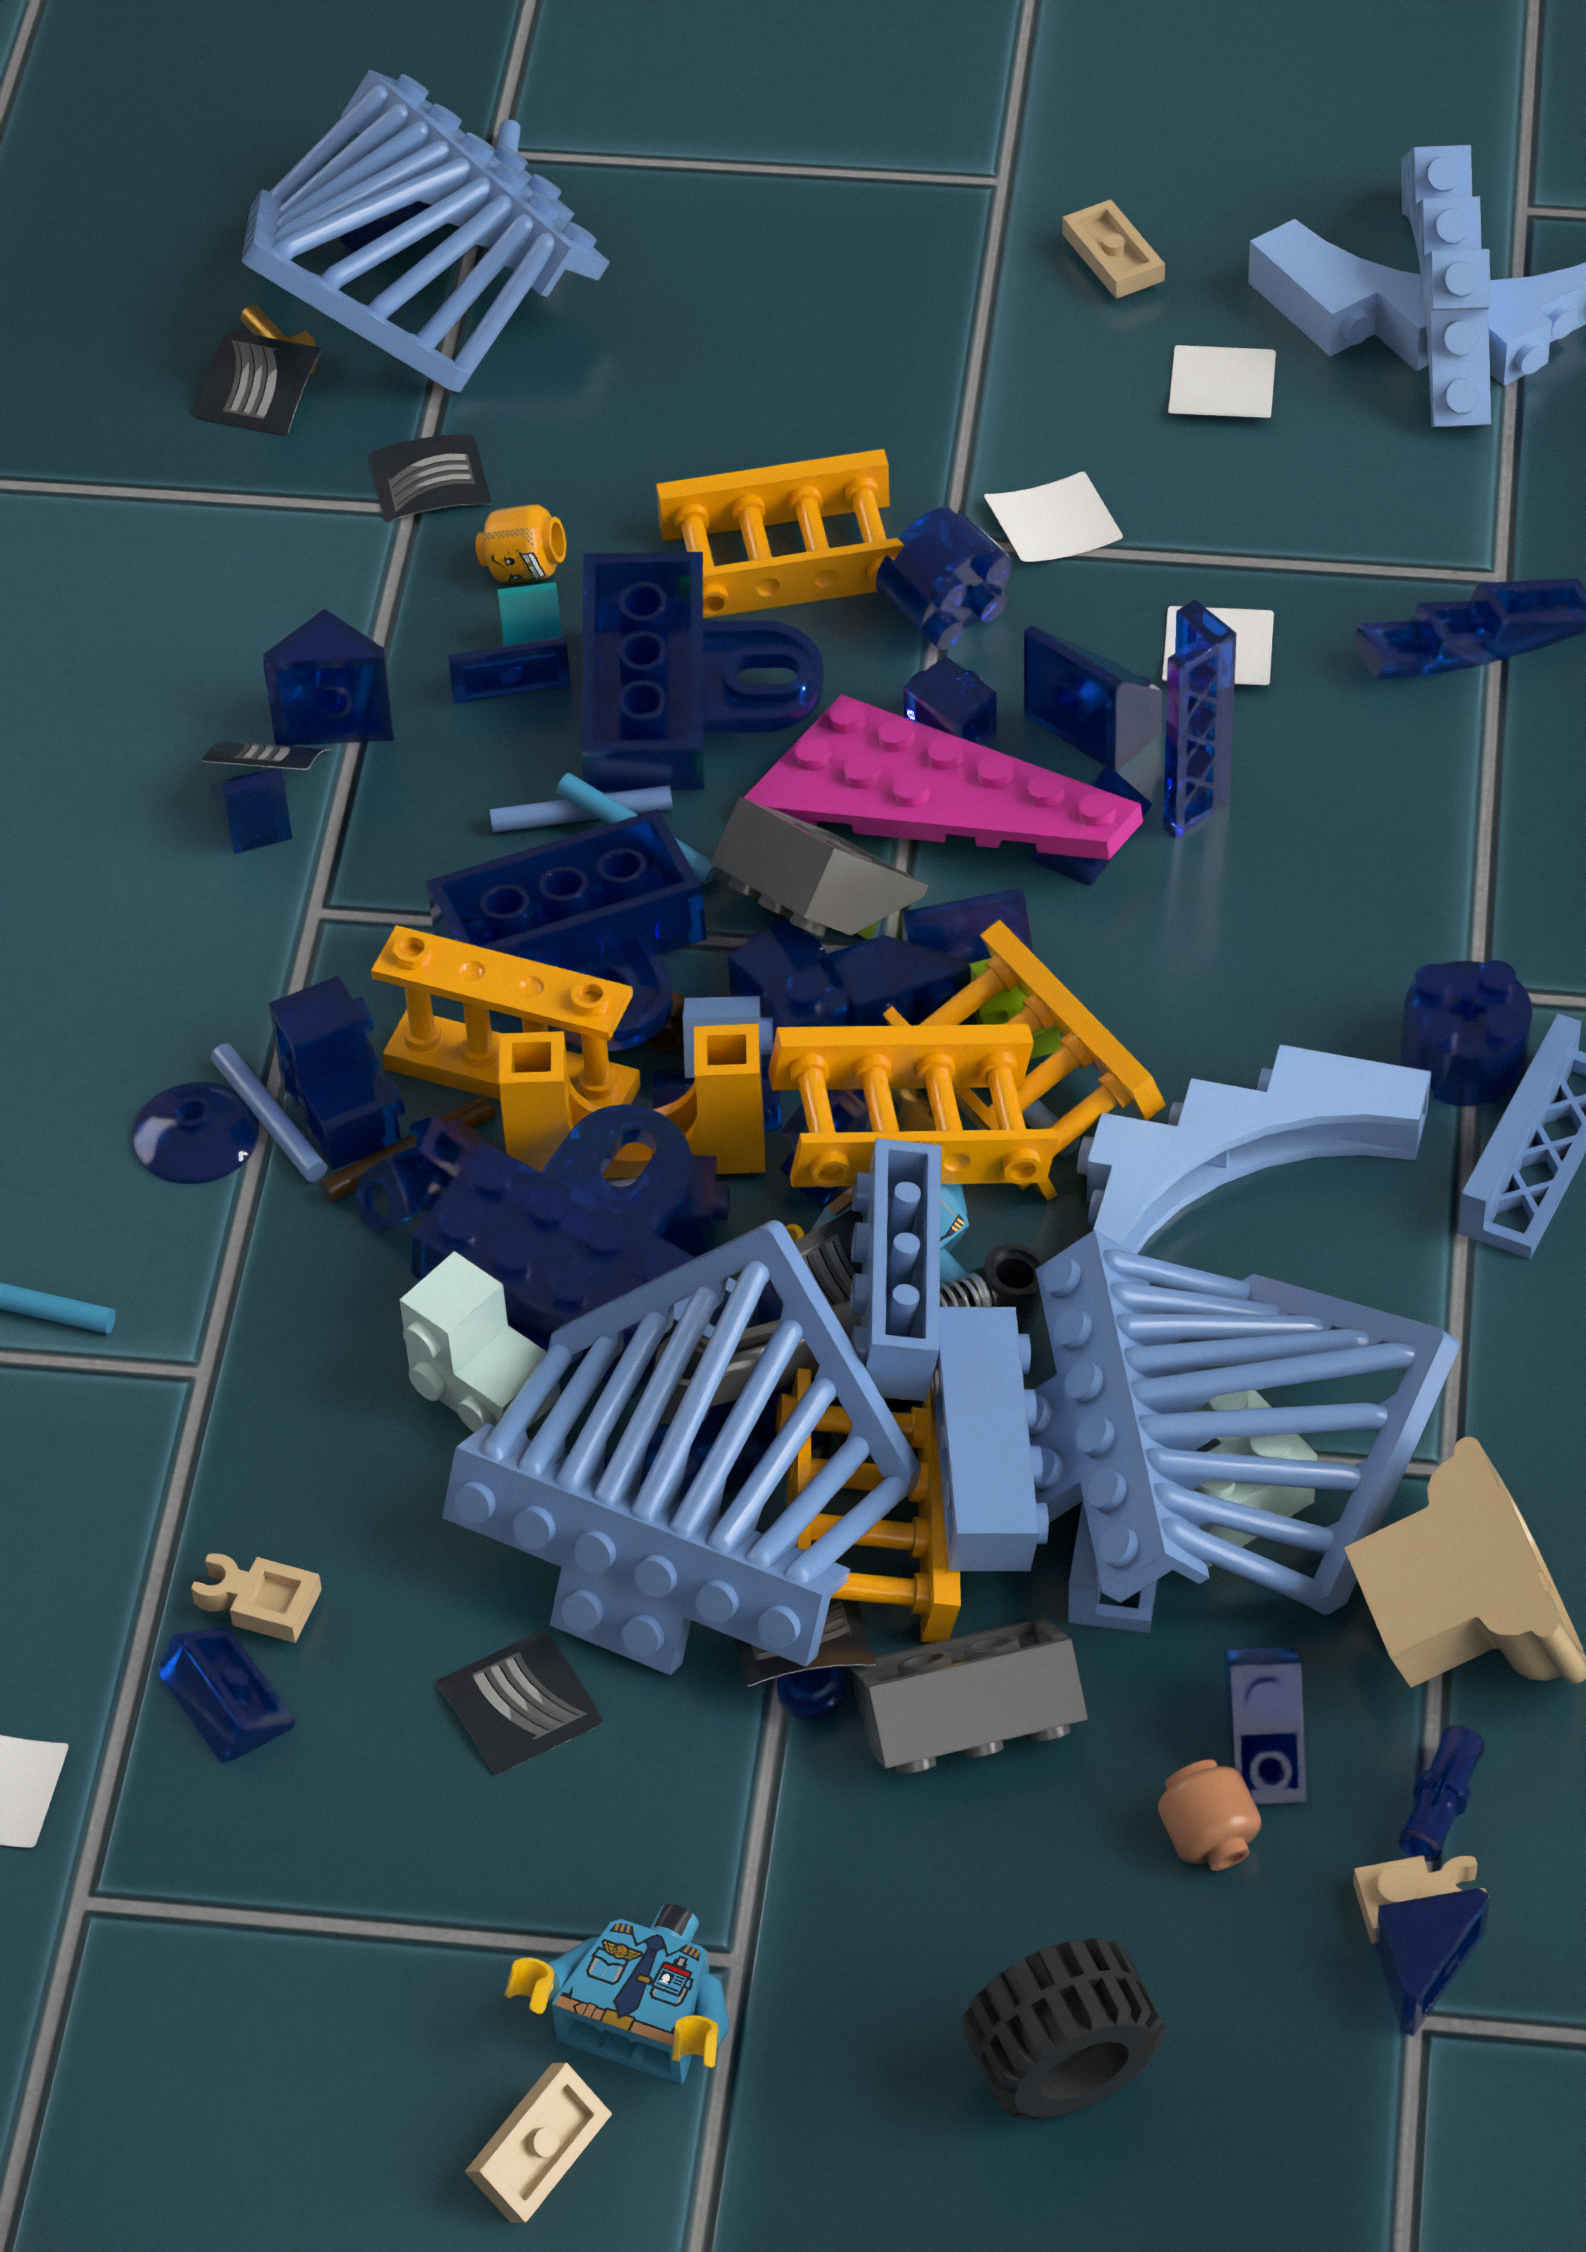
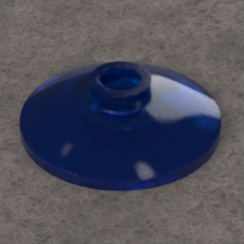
(195, 1133)

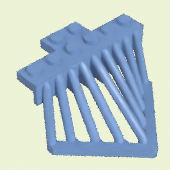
(403, 157)
(1125, 1431)
(635, 1553)

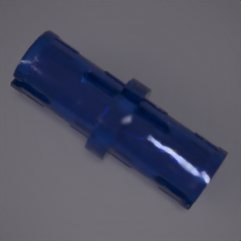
(1433, 1816)

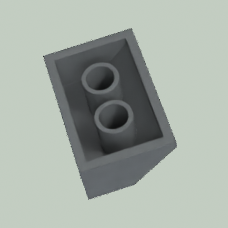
(809, 872)
(969, 1694)

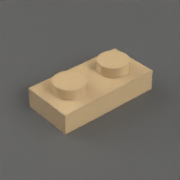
(1113, 249)
(538, 2142)

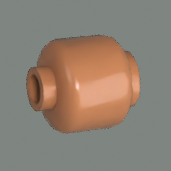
(1209, 1814)

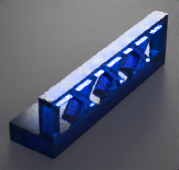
(1198, 719)

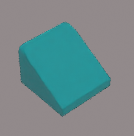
(529, 614)

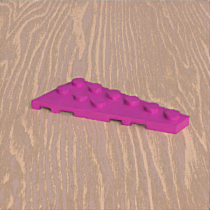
(924, 783)

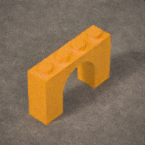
(717, 1114)

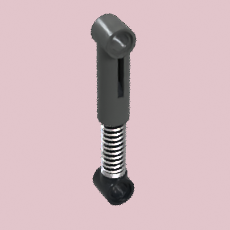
(1003, 1281)

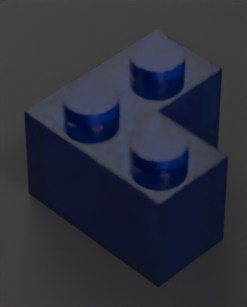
(334, 1072)

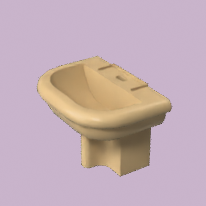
(1465, 1581)

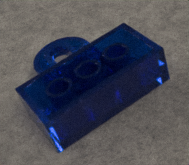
(668, 676)
(588, 906)
(564, 1233)

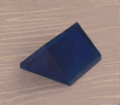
(328, 685)

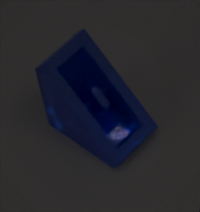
(253, 809)
(1425, 1946)

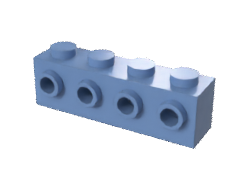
(899, 1267)
(985, 1441)

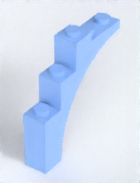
(1454, 281)
(1347, 299)
(1221, 1132)

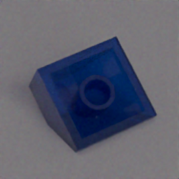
(1088, 699)

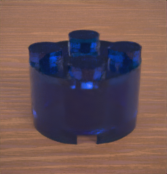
(945, 576)
(1467, 1029)

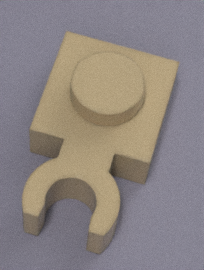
(265, 1600)
(1407, 1881)

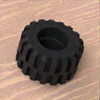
(1063, 2028)

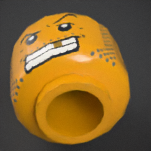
(521, 544)

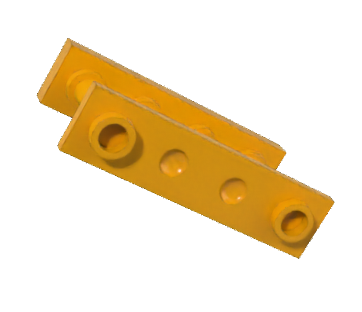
(775, 496)
(487, 980)
(1083, 1044)
(906, 1059)
(934, 1590)

